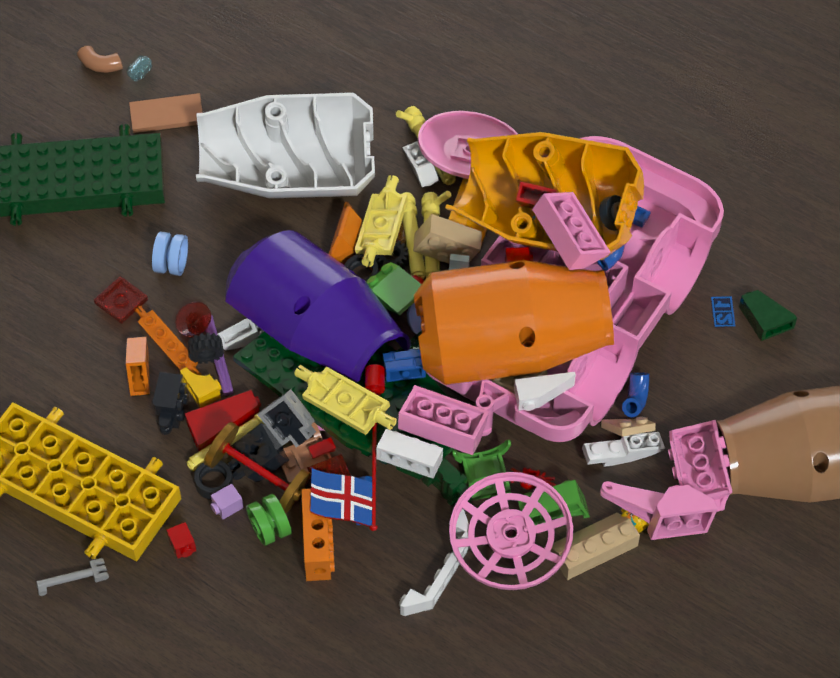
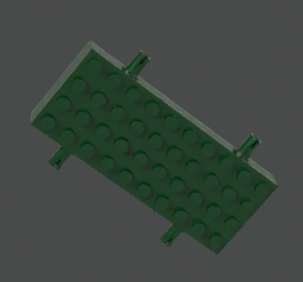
(81, 174)

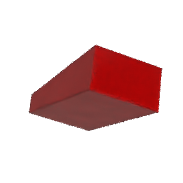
(322, 448)

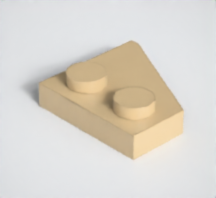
(628, 427)

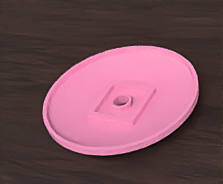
(445, 137)

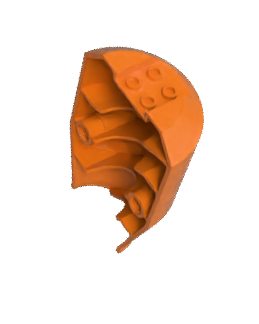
(510, 319)

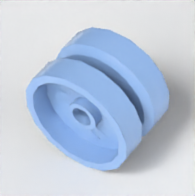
(170, 253)

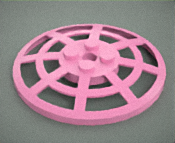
(515, 520)

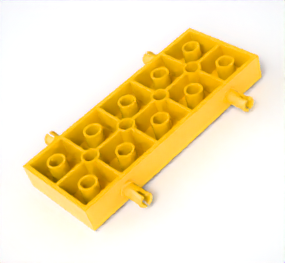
(82, 483)

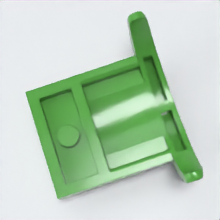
(483, 465)

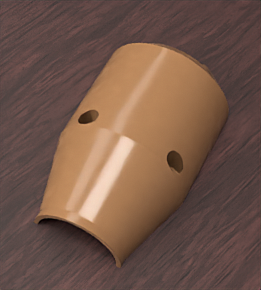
(787, 446)

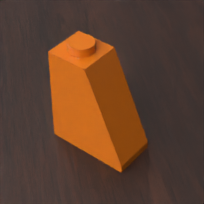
(138, 366)

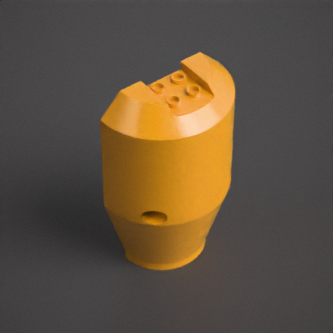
(554, 162)

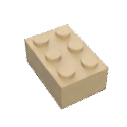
(443, 237)

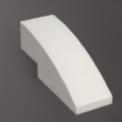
(240, 334)

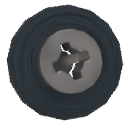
(608, 211)

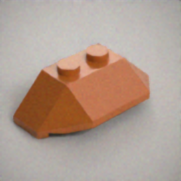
(346, 235)

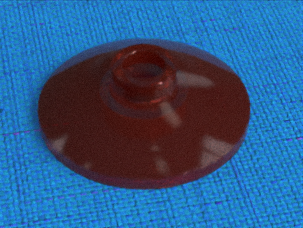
(189, 314)

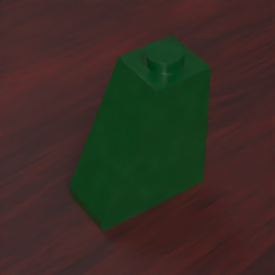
(766, 315)

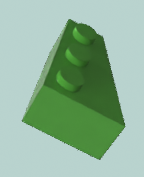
(572, 496)

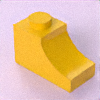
(202, 388)

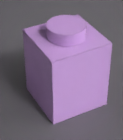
(226, 501)

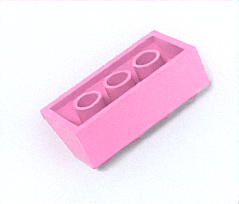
(570, 230)
(443, 420)

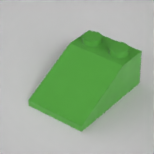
(394, 288)

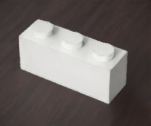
(409, 453)

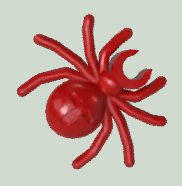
(536, 474)

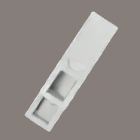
(625, 450)

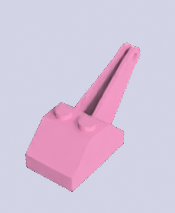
(669, 515)

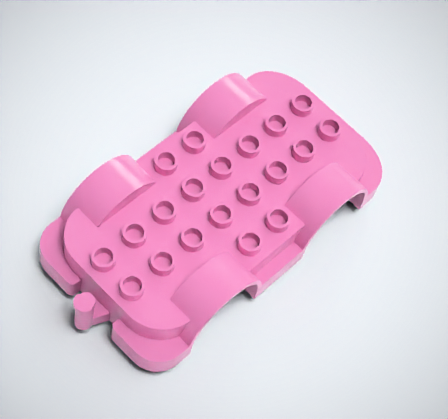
(646, 282)

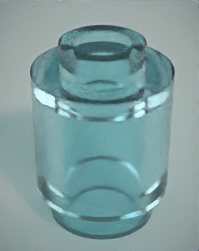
(139, 68)

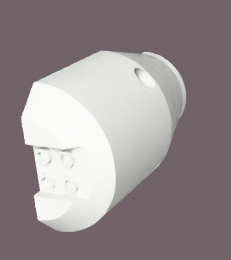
(289, 145)

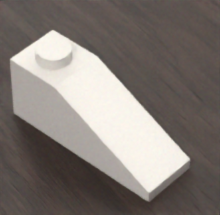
(421, 166)
(539, 390)

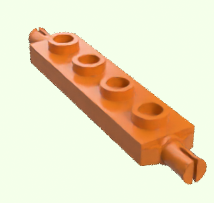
(166, 340)

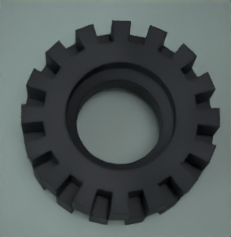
(402, 260)
(205, 348)

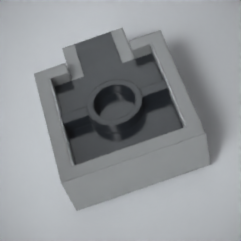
(288, 419)

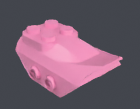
(701, 460)

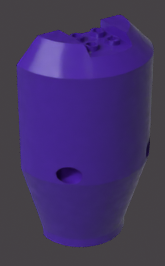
(311, 303)

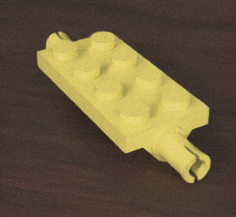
(381, 222)
(345, 399)

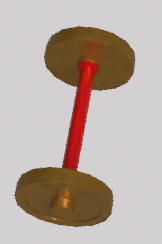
(222, 445)

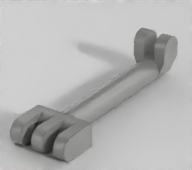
(97, 570)

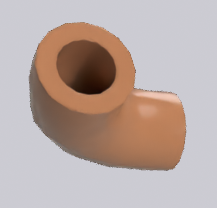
(98, 62)

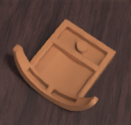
(300, 457)

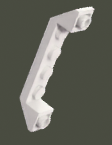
(416, 602)

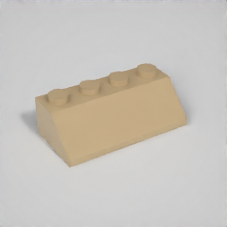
(597, 544)

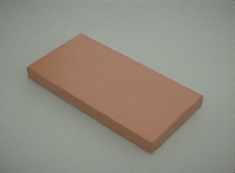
(165, 113)

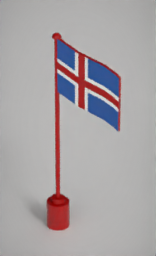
(347, 496)

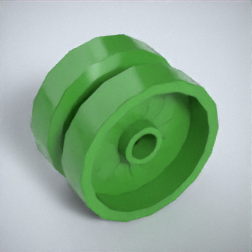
(268, 519)

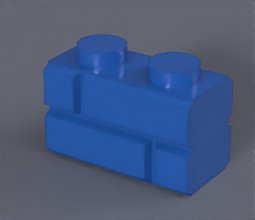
(403, 365)

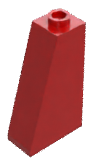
(210, 420)

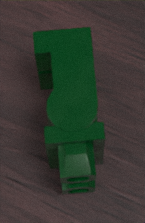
(448, 482)

